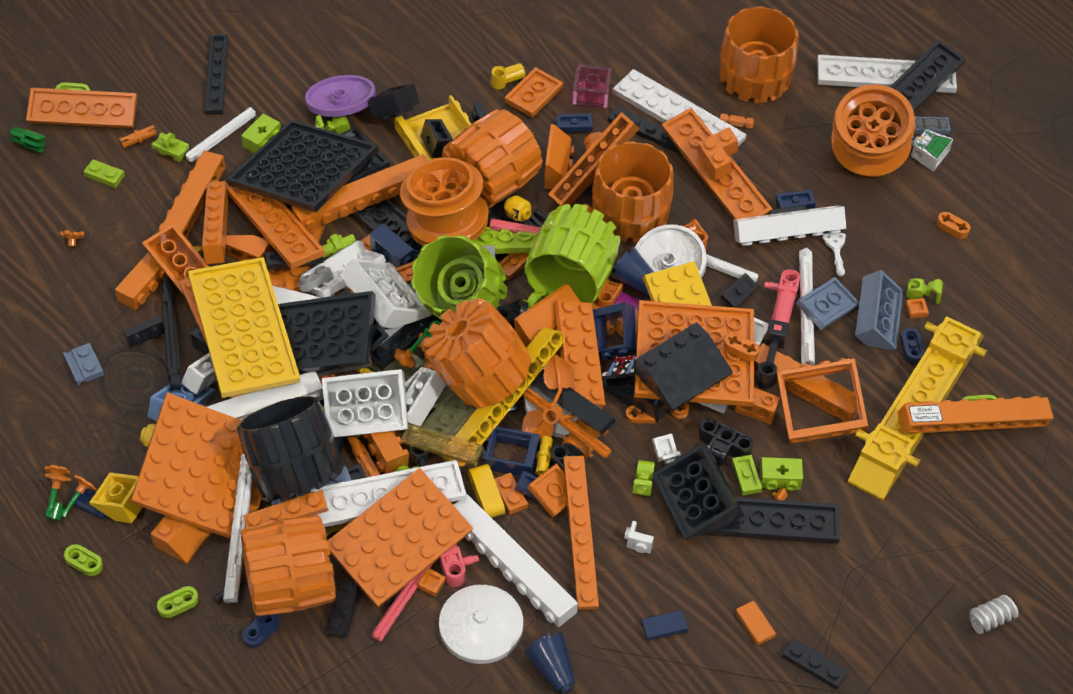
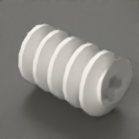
(993, 613)

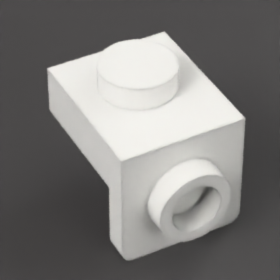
(665, 448)
(638, 541)

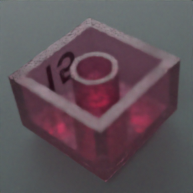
(592, 86)

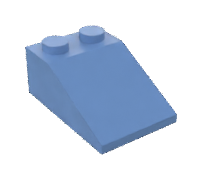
(157, 399)

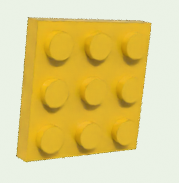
(677, 285)

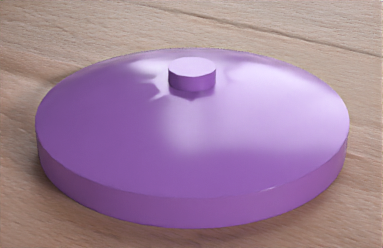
(339, 95)

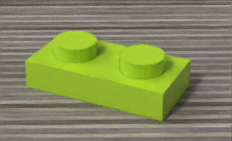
(104, 173)
(746, 475)

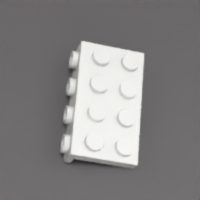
(338, 264)

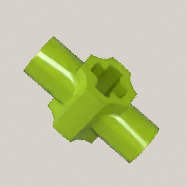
(337, 243)

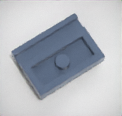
(83, 364)

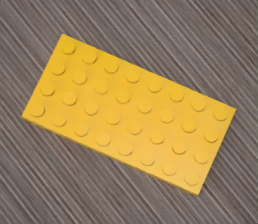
(243, 327)

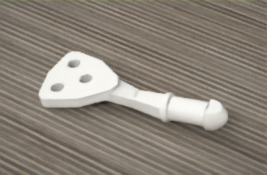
(835, 242)

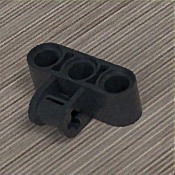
(718, 445)

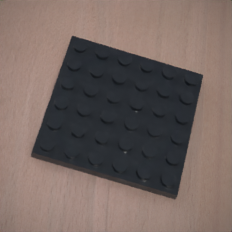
(303, 165)

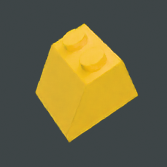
(115, 496)

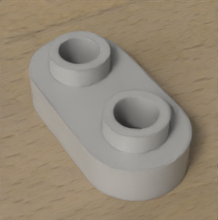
(317, 278)

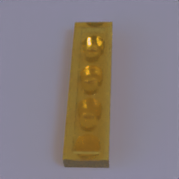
(442, 444)

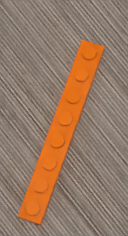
(580, 533)

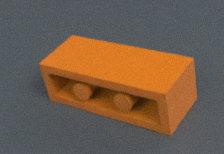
(140, 282)

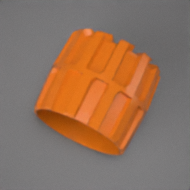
(758, 54)
(501, 151)
(633, 189)
(477, 353)
(288, 565)

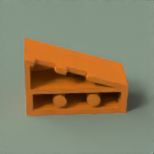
(387, 451)

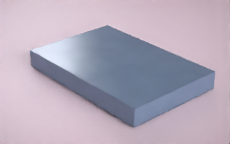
(828, 303)

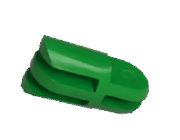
(28, 139)

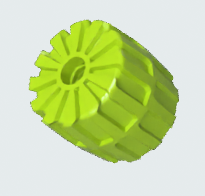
(573, 251)
(449, 263)

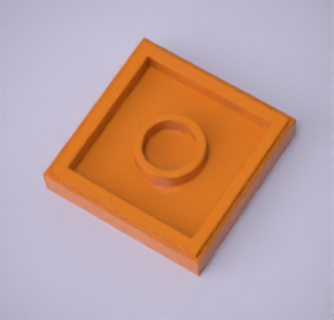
(550, 490)

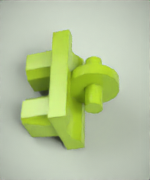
(170, 146)

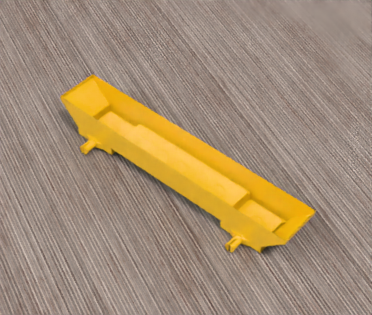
(932, 380)

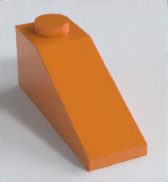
(246, 247)

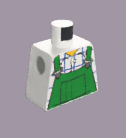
(930, 148)

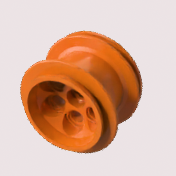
(868, 109)
(444, 200)

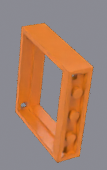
(826, 431)

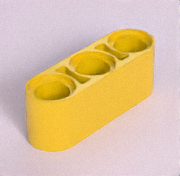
(486, 490)

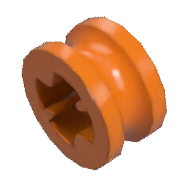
(681, 414)

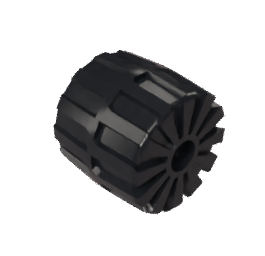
(290, 448)

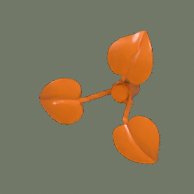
(558, 375)

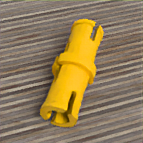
(543, 455)

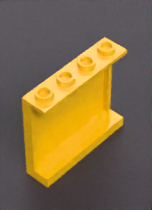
(411, 128)

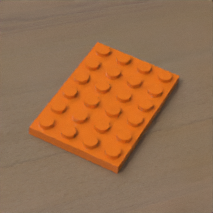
(398, 537)

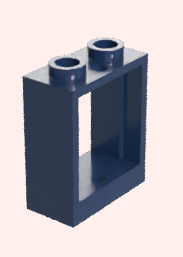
(391, 246)
(612, 312)
(512, 437)

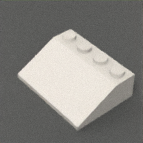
(394, 299)
(366, 403)

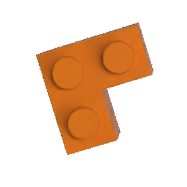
(715, 152)

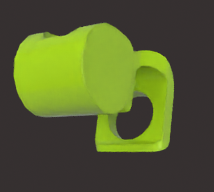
(339, 124)
(917, 288)
(644, 476)

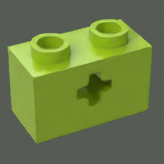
(259, 133)
(781, 473)

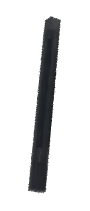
(171, 334)

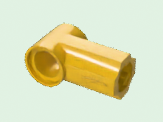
(502, 75)

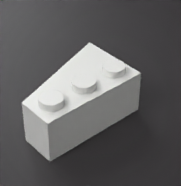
(422, 393)

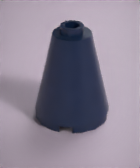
(631, 269)
(552, 661)

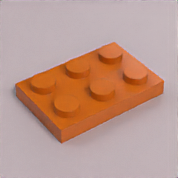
(533, 92)

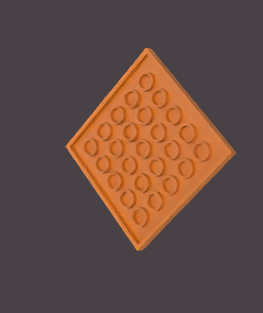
(663, 320)
(193, 467)

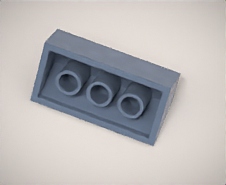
(879, 311)

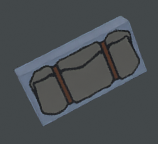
(935, 124)

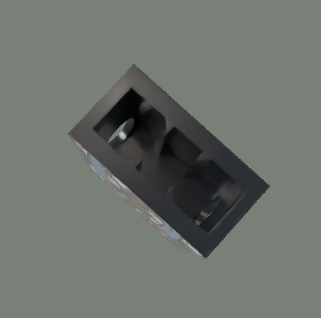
(620, 372)

